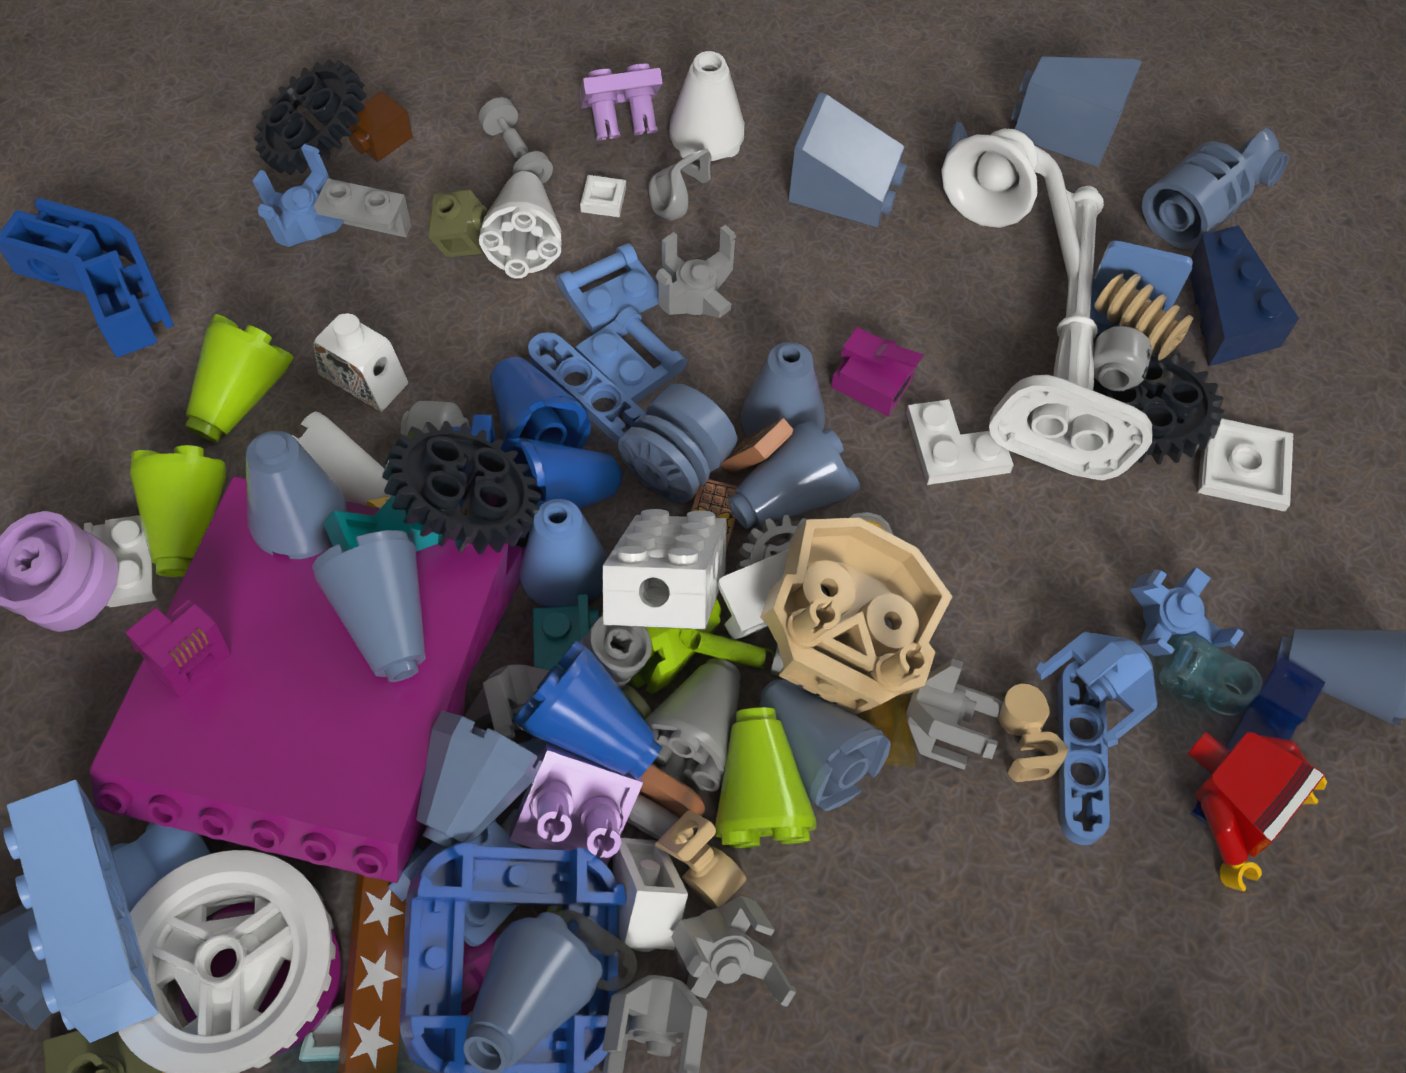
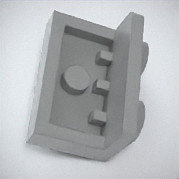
(364, 207)

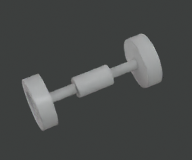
(501, 116)

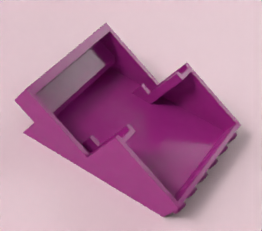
(294, 730)

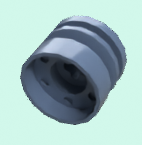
(678, 442)

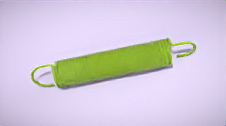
(726, 648)

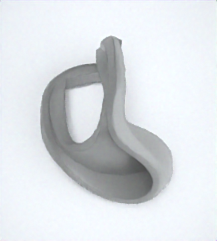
(668, 189)

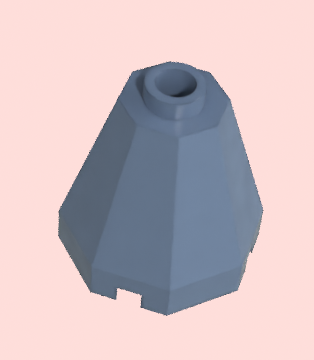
(469, 779)
(21, 970)

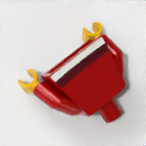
(1251, 796)

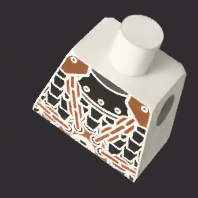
(359, 361)

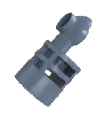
(1211, 187)

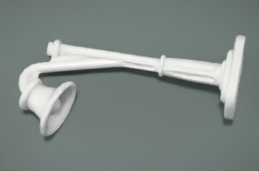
(1058, 415)

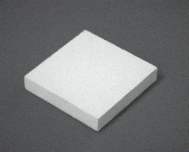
(1248, 465)

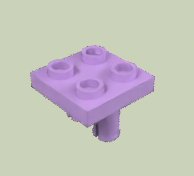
(606, 89)
(575, 805)

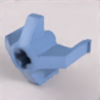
(292, 214)
(1177, 612)
(1114, 671)

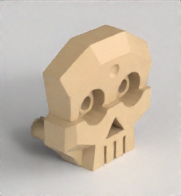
(868, 580)

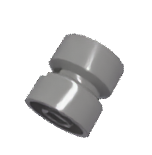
(619, 649)

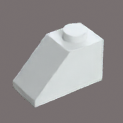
(652, 895)

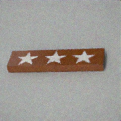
(373, 980)

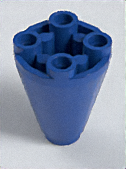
(589, 715)

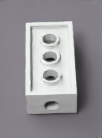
(665, 570)

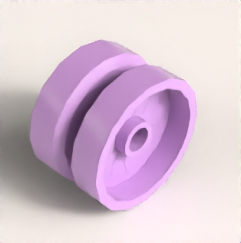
(55, 571)

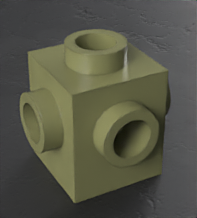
(456, 223)

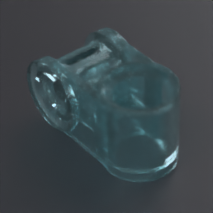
(1208, 675)

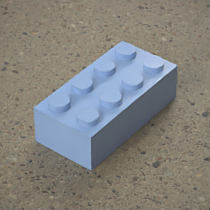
(78, 913)

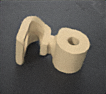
(1024, 715)
(711, 871)

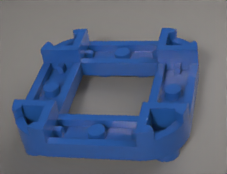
(435, 948)

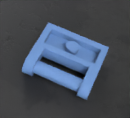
(603, 303)
(623, 364)

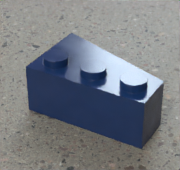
(1237, 298)

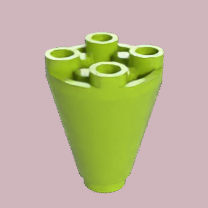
(232, 376)
(175, 502)
(762, 785)

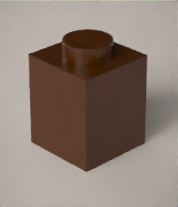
(381, 127)

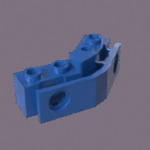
(67, 250)

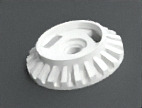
(180, 945)

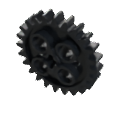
(331, 95)
(1178, 404)
(429, 484)

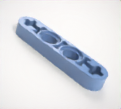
(594, 388)
(1086, 751)

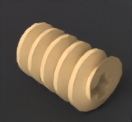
(1136, 310)

